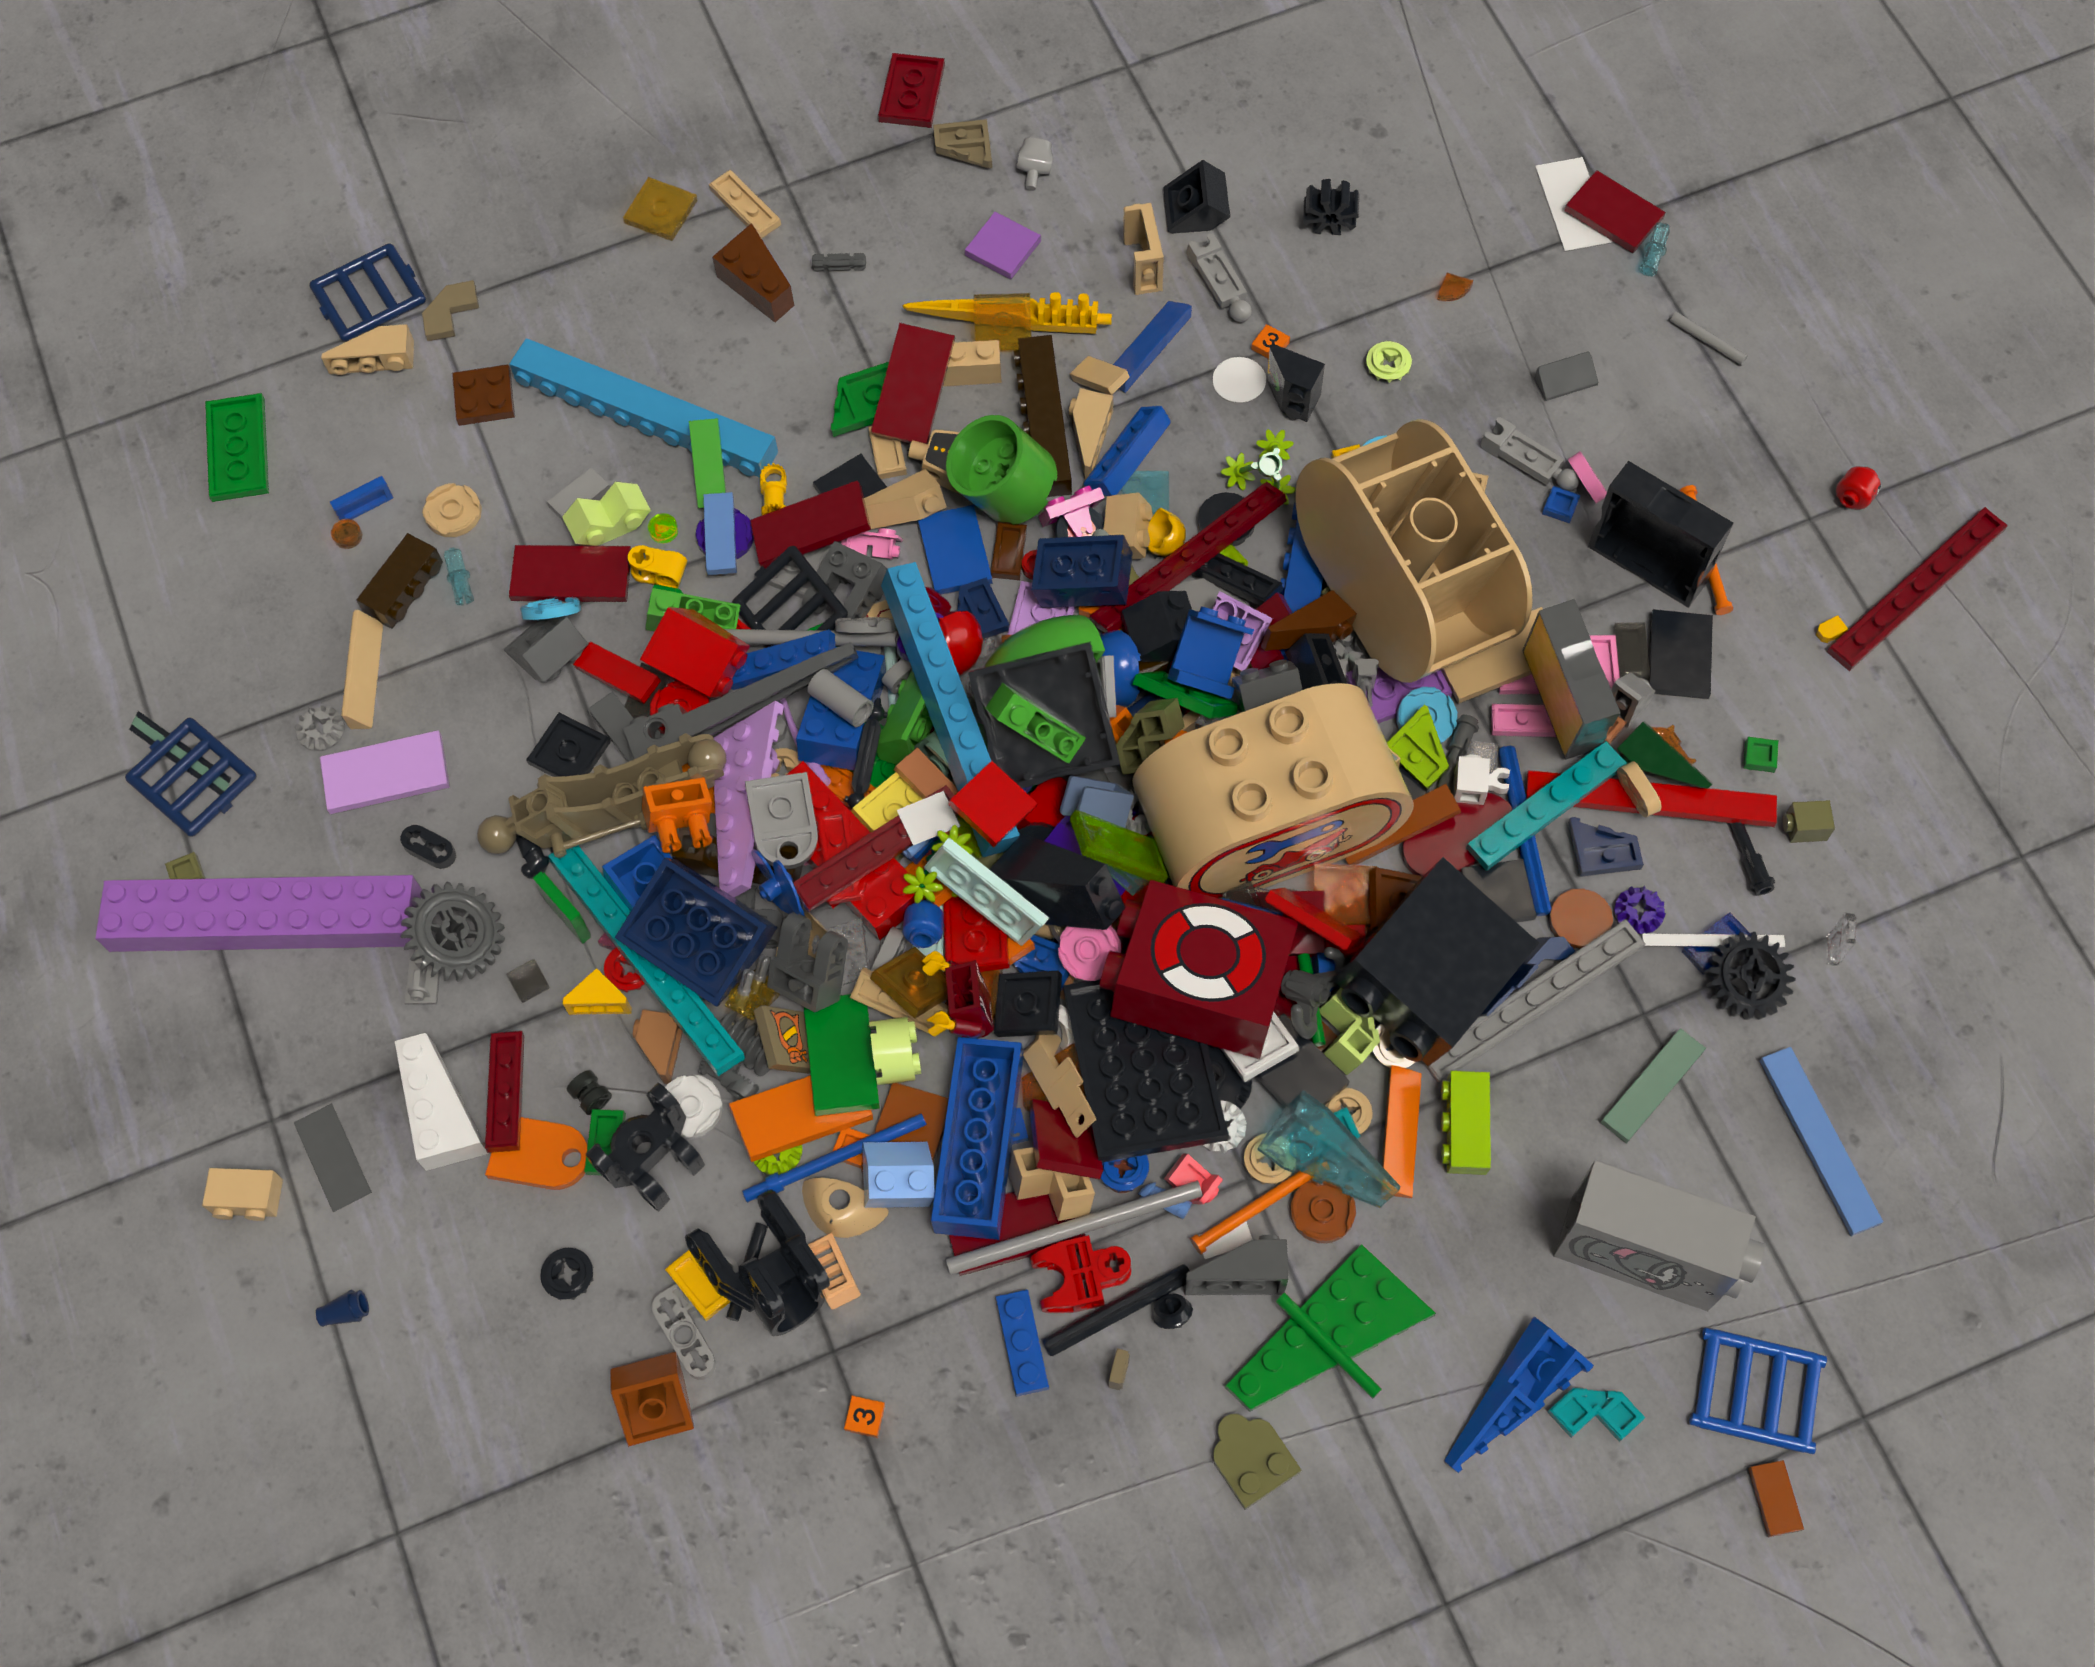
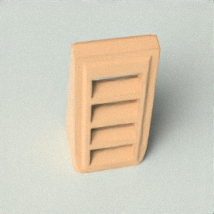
(842, 1288)

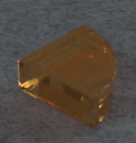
(1454, 287)

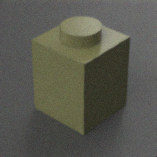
(1809, 821)

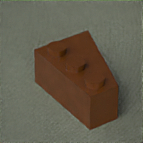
(754, 274)

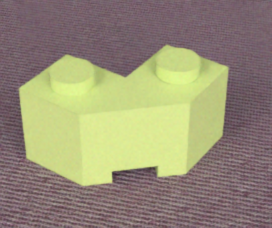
(605, 519)
(1357, 1034)

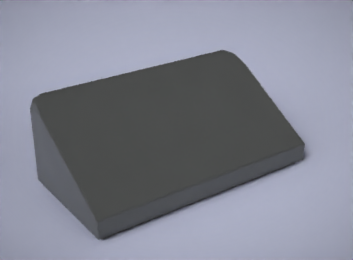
(1566, 376)

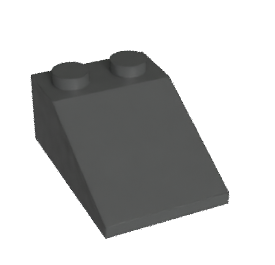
(1250, 1269)

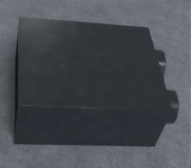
(1434, 964)

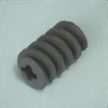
(747, 1042)

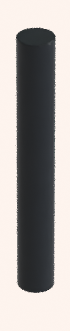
(753, 1251)

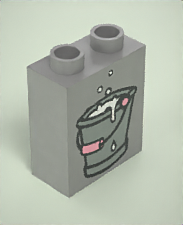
(1659, 1237)

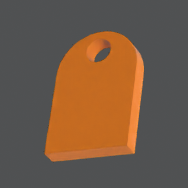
(541, 1157)

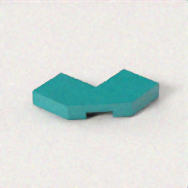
(1610, 1407)

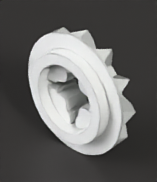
(1235, 1127)

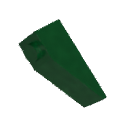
(1659, 757)

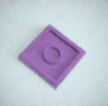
(1002, 245)

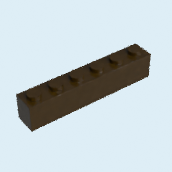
(1043, 404)

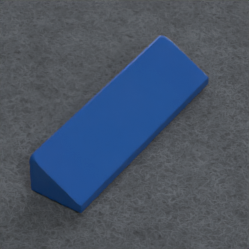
(1153, 340)
(1128, 450)

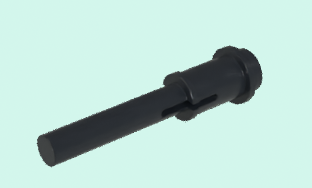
(1753, 862)

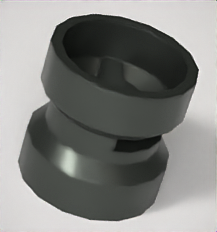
(588, 1092)

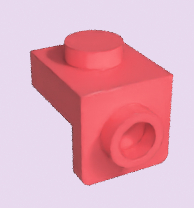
(1189, 1170)

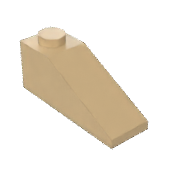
(1090, 424)
(905, 501)

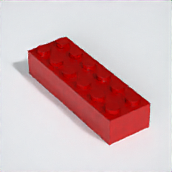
(881, 890)

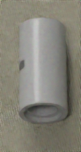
(840, 697)

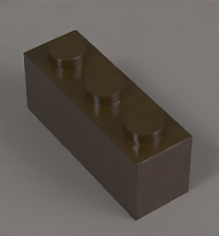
(400, 580)

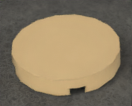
(452, 510)

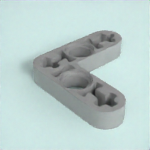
(685, 1307)

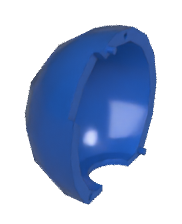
(1125, 664)

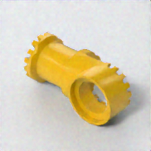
(772, 490)

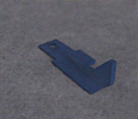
(1548, 948)

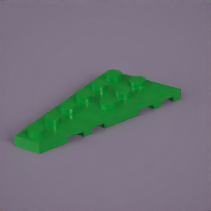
(1354, 1307)

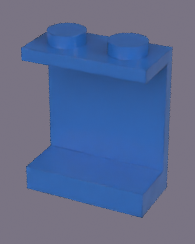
(1208, 651)

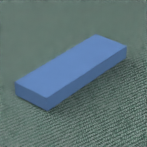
(720, 533)

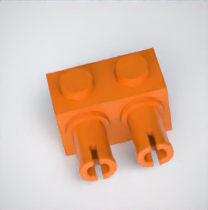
(678, 806)

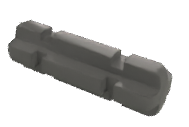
(839, 261)

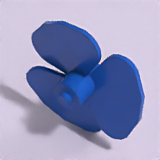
(778, 887)

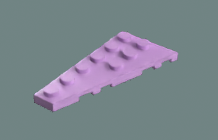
(747, 759)

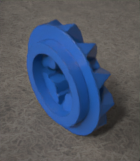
(1131, 1179)

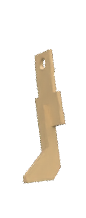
(1059, 1082)

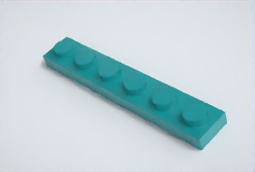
(1545, 806)

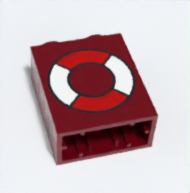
(1199, 967)

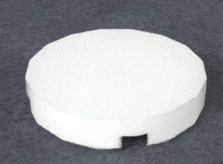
(699, 1102)

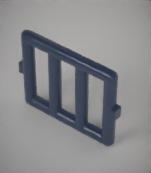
(368, 321)
(174, 810)

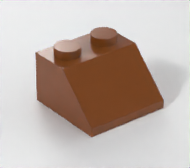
(651, 1398)

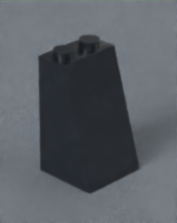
(1061, 883)

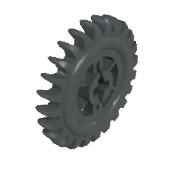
(440, 954)

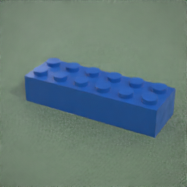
(977, 1138)

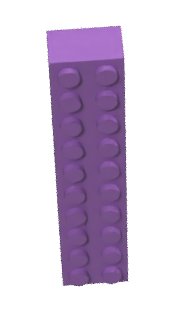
(255, 913)

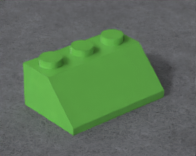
(906, 723)

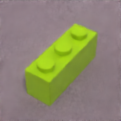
(1466, 1123)

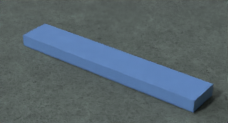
(1821, 1141)

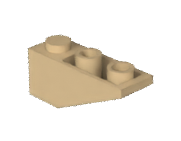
(373, 351)

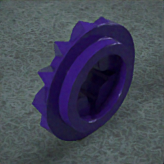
(1650, 920)

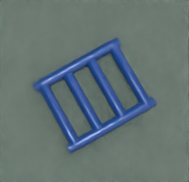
(1780, 1355)

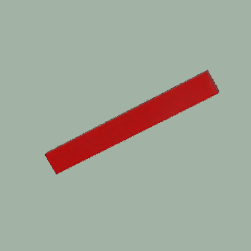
(1676, 801)

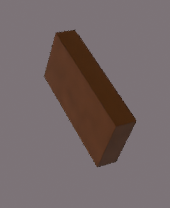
(1008, 551)

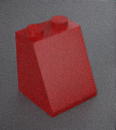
(695, 651)

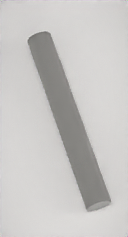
(1708, 338)

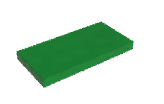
(236, 447)
(841, 1058)

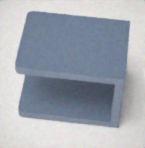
(1097, 798)

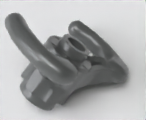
(1310, 992)

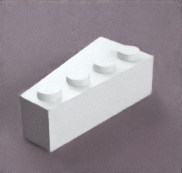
(435, 1109)

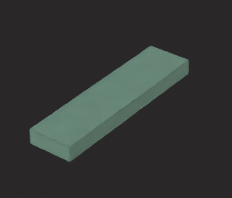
(1653, 1085)

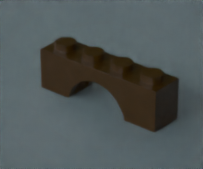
(705, 859)

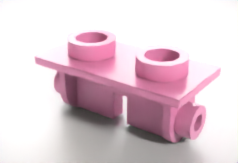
(882, 543)

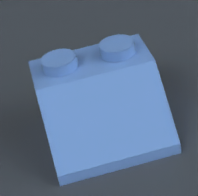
(897, 1174)

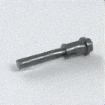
(1459, 745)

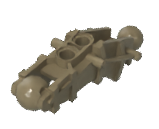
(596, 804)

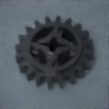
(1754, 953)

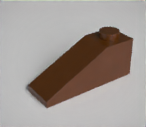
(1324, 615)

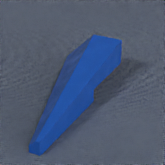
(1530, 1375)

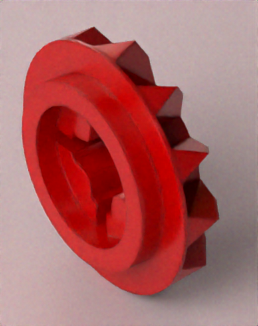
(614, 972)

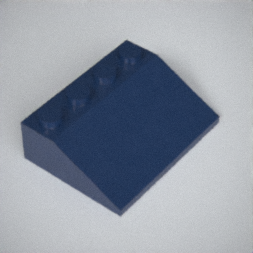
(695, 931)

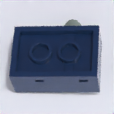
(1082, 570)

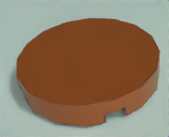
(1580, 917)
(1322, 1212)

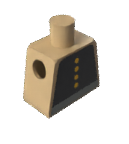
(935, 455)

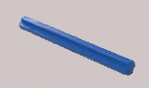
(1529, 849)

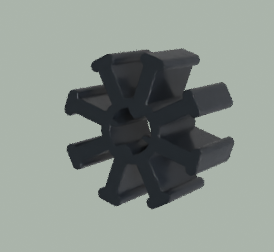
(1331, 207)

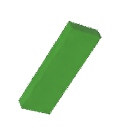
(707, 458)

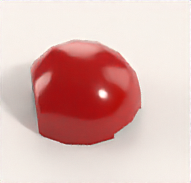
(963, 639)

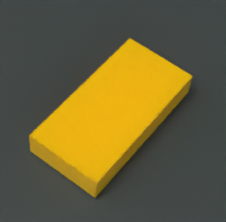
(696, 1286)

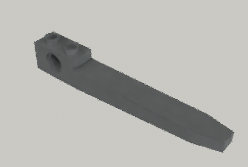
(732, 707)

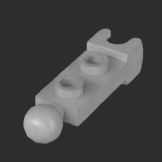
(1220, 277)
(1528, 455)

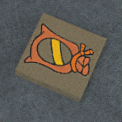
(783, 1038)

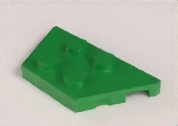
(857, 399)

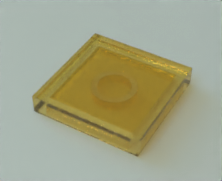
(660, 209)
(1002, 318)

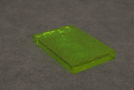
(1118, 847)

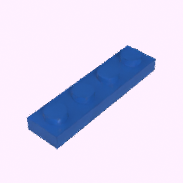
(780, 657)

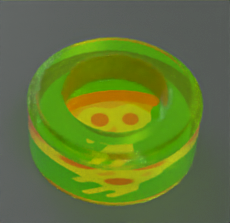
(663, 528)

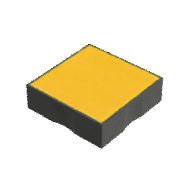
(1570, 679)

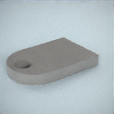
(782, 816)

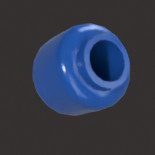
(923, 924)

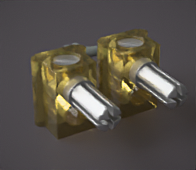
(752, 990)

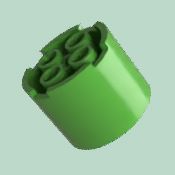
(1001, 469)

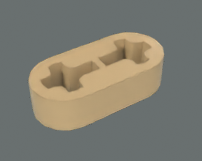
(1639, 789)

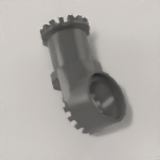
(731, 1080)

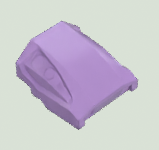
(1254, 619)

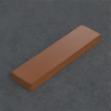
(1427, 812)

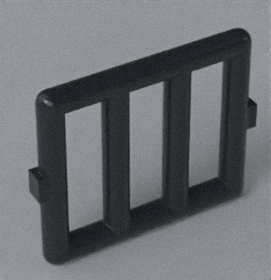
(807, 574)

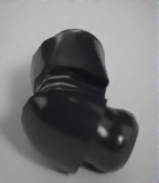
(534, 857)

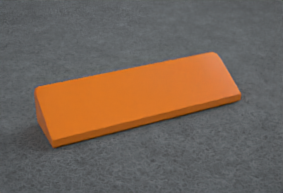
(1401, 1127)

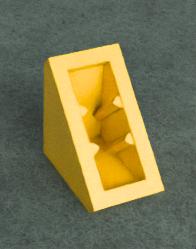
(596, 996)

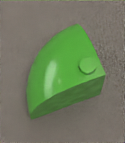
(1048, 636)

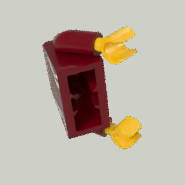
(967, 999)

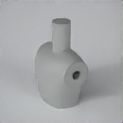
(1035, 158)

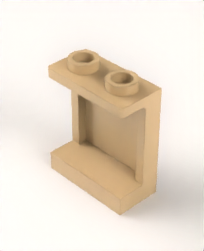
(1141, 228)

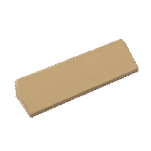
(362, 671)

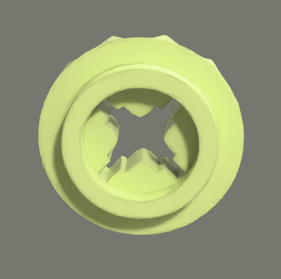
(1392, 352)

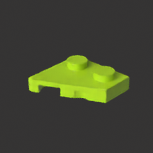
(1420, 748)

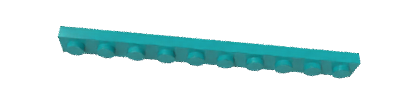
(677, 999)

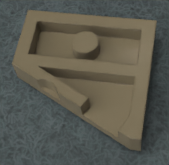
(964, 141)

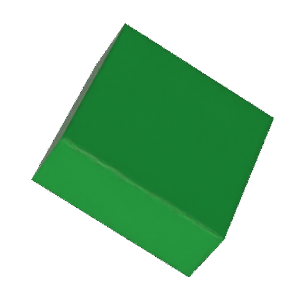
(1761, 754)

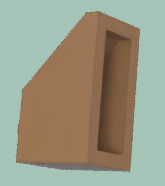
(659, 1041)

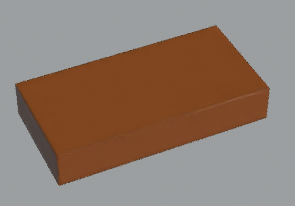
(1776, 1498)

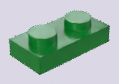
(602, 1127)

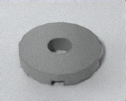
(864, 625)

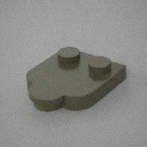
(1252, 1458)

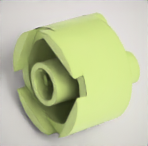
(894, 1050)

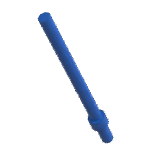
(778, 1182)

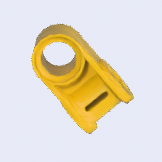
(658, 567)

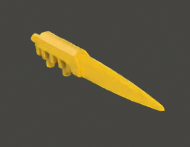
(1044, 316)

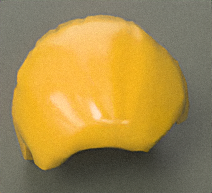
(1165, 533)

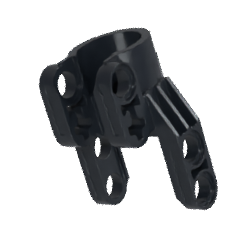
(661, 1129)
(780, 1286)

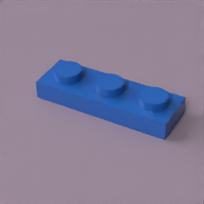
(1022, 1343)

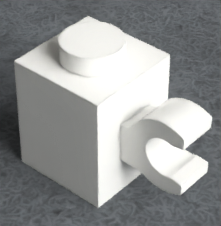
(1474, 781)

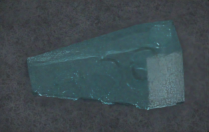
(1319, 1144)

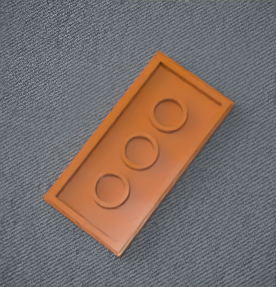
(786, 1119)

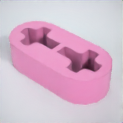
(1587, 477)

